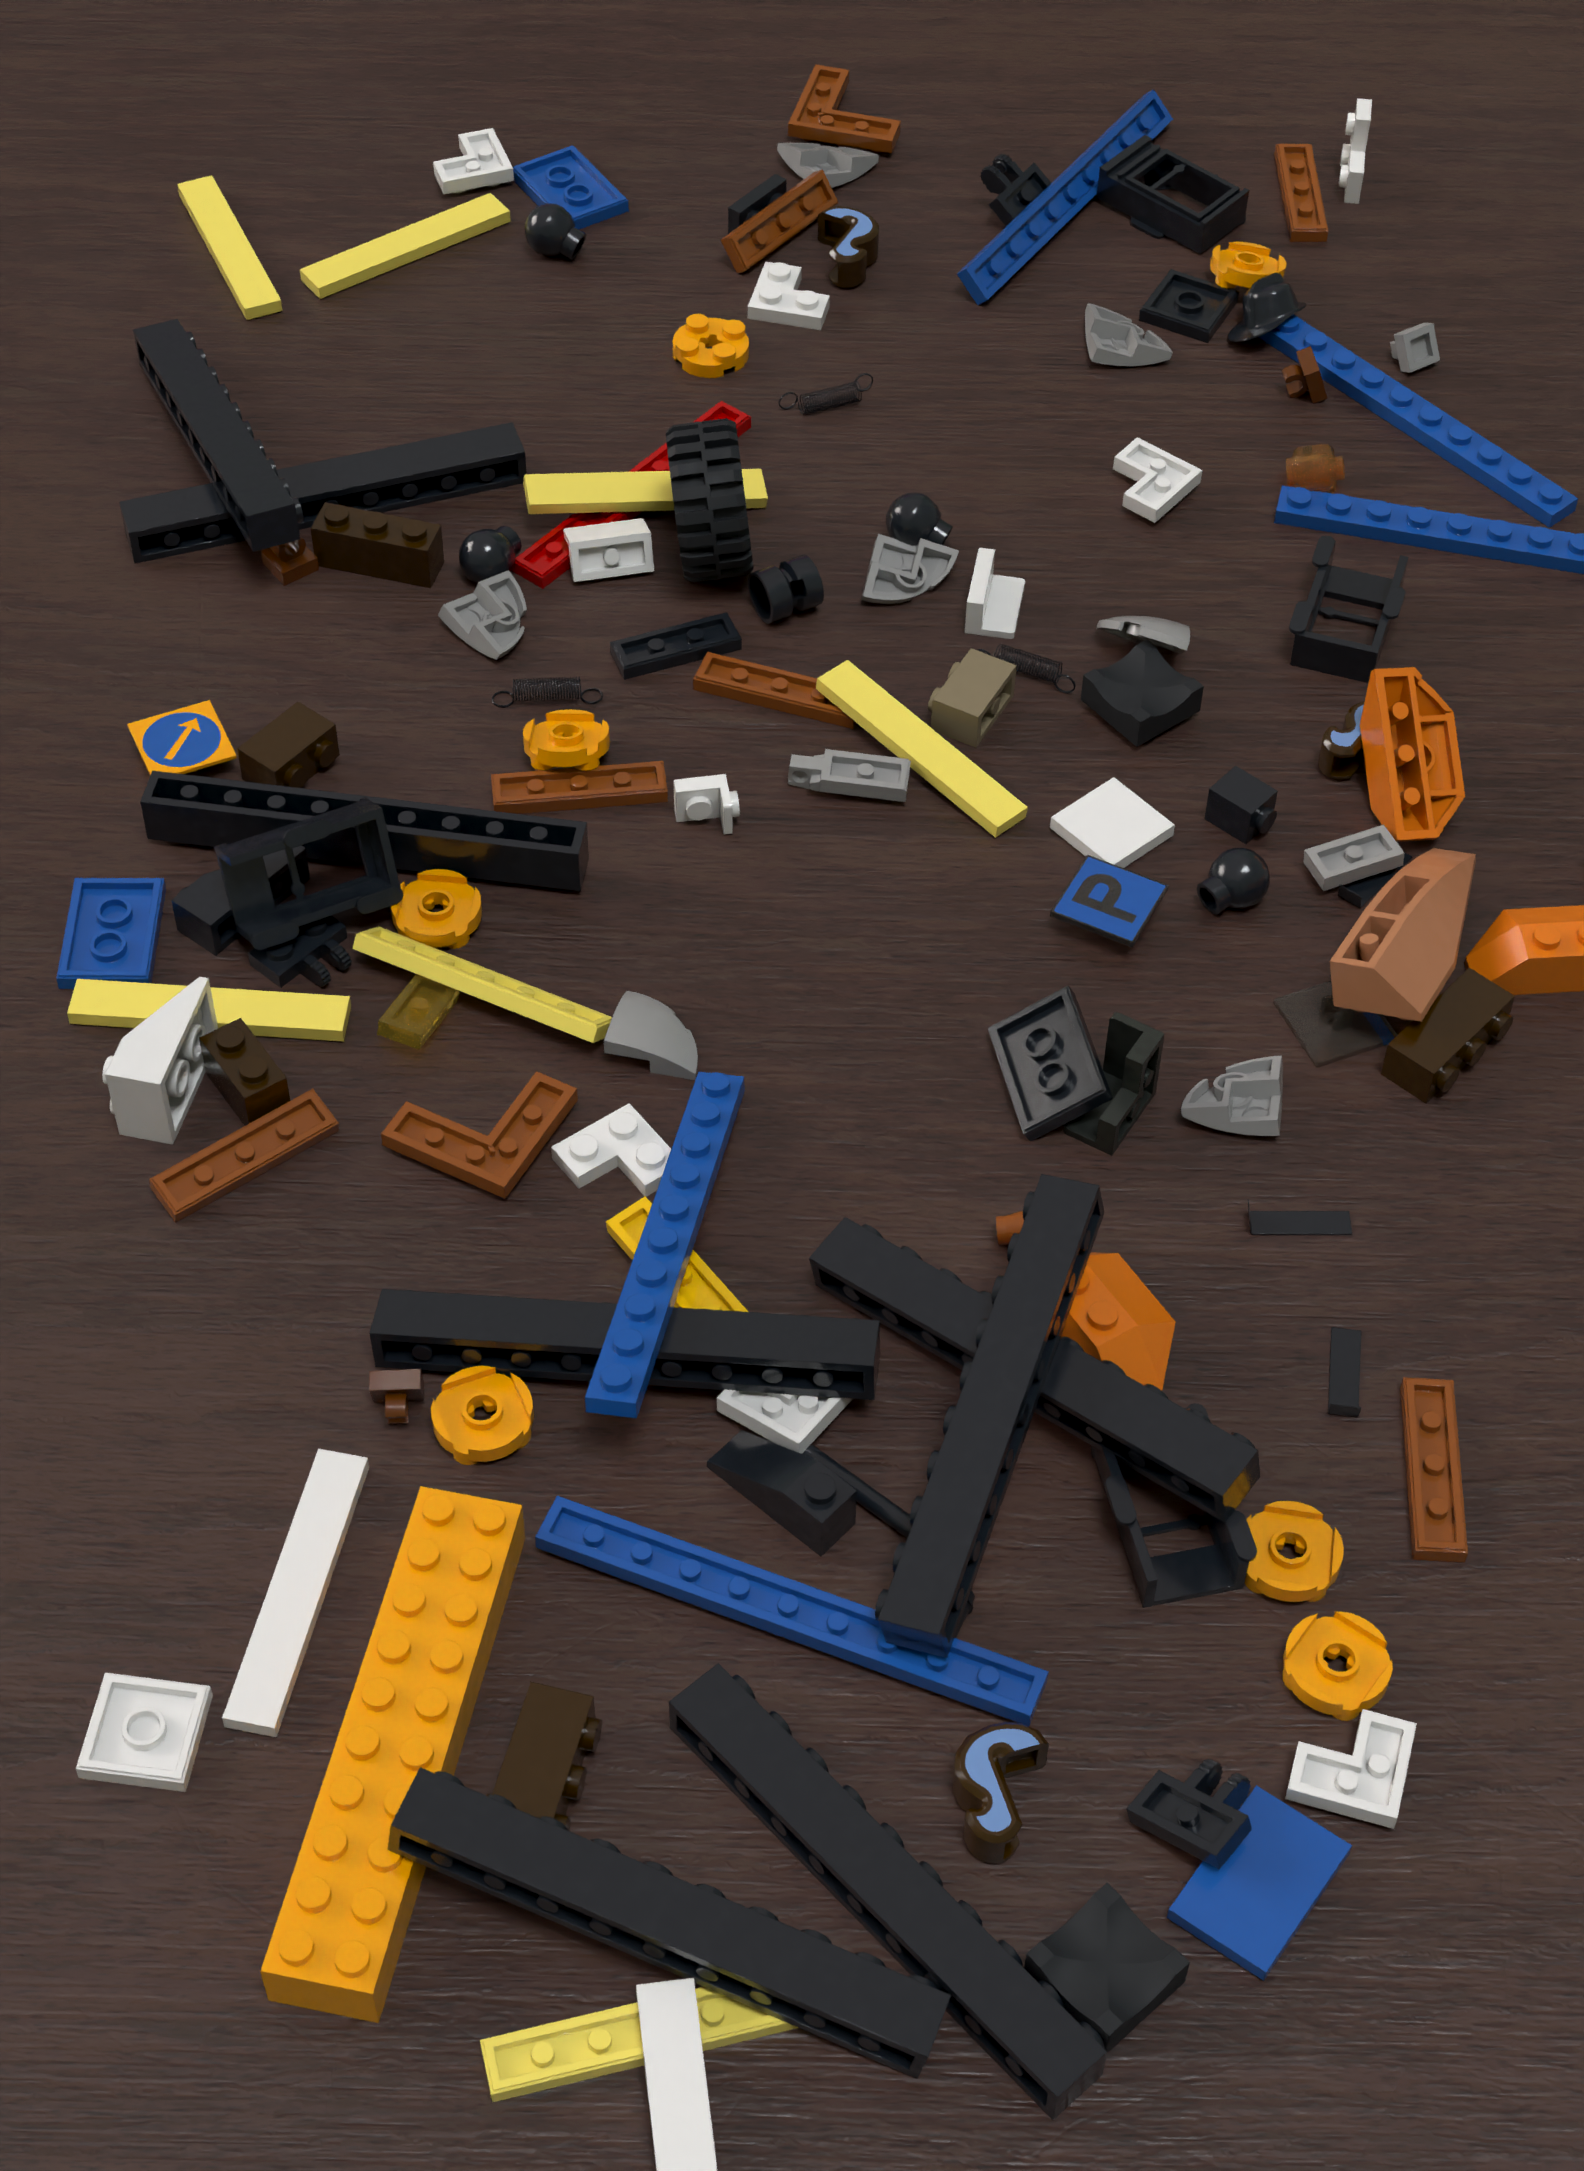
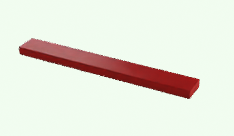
(550, 555)

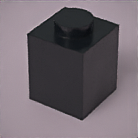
(1241, 805)

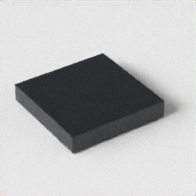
(1188, 306)

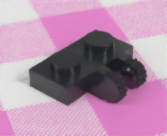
(1013, 185)
(301, 954)
(1189, 1815)

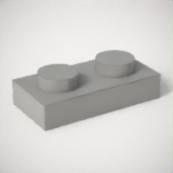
(1353, 857)

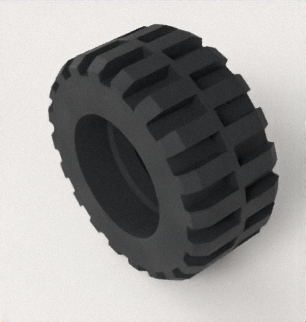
(709, 500)

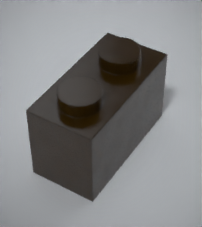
(289, 748)
(243, 1071)

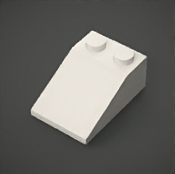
(161, 1066)

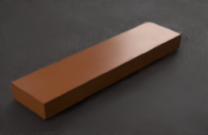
(1301, 193)
(779, 221)
(767, 688)
(579, 789)
(243, 1155)
(1433, 1470)

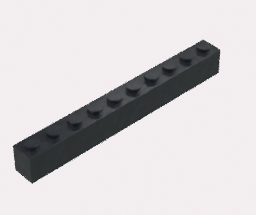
(218, 436)
(368, 480)
(420, 834)
(566, 1338)
(1080, 1392)
(990, 1418)
(888, 1891)
(669, 1921)

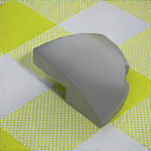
(838, 164)
(1118, 342)
(905, 571)
(489, 615)
(1157, 631)
(653, 1033)
(1241, 1100)

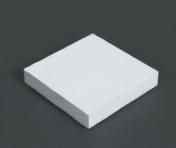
(1112, 824)
(144, 1732)

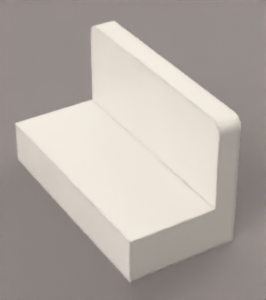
(609, 549)
(992, 600)

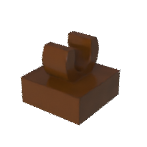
(1306, 376)
(290, 561)
(396, 1390)

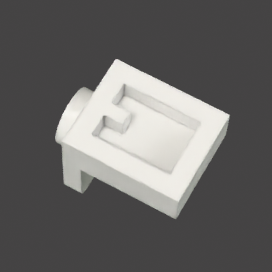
(706, 799)

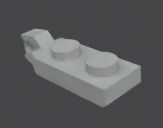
(852, 774)

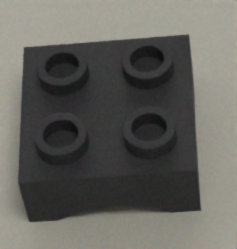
(1141, 694)
(1108, 1966)

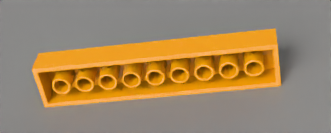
(406, 1712)

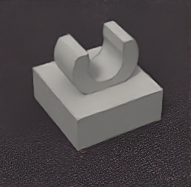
(1415, 347)

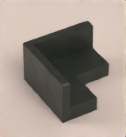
(1132, 1075)

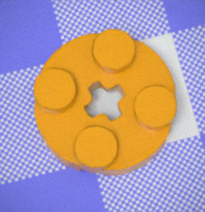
(1244, 264)
(725, 337)
(566, 740)
(444, 928)
(482, 1439)
(1298, 1578)
(1333, 1691)

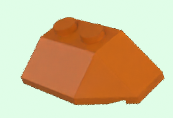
(1410, 755)
(1533, 950)
(1121, 1320)

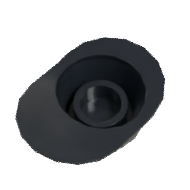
(1265, 308)

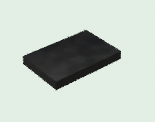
(1049, 1063)

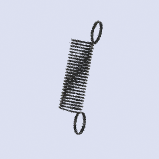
(829, 392)
(1041, 660)
(569, 685)

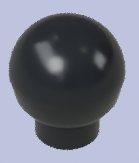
(553, 231)
(916, 517)
(488, 553)
(1234, 881)

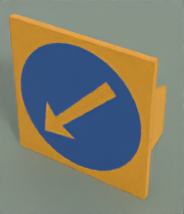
(182, 740)

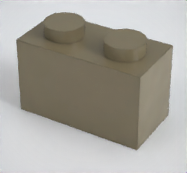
(972, 697)

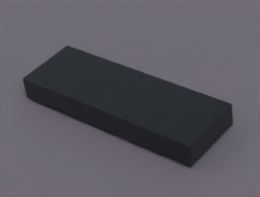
(675, 645)

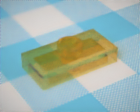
(417, 1012)

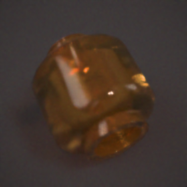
(1315, 468)

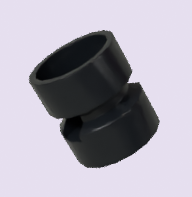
(784, 589)

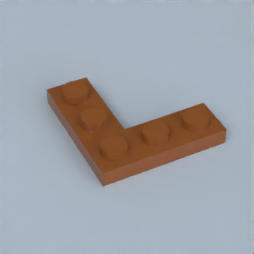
(819, 119)
(482, 1160)

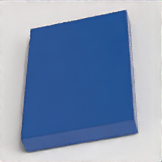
(573, 183)
(112, 930)
(1264, 1887)

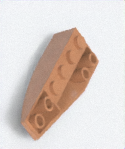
(1406, 939)

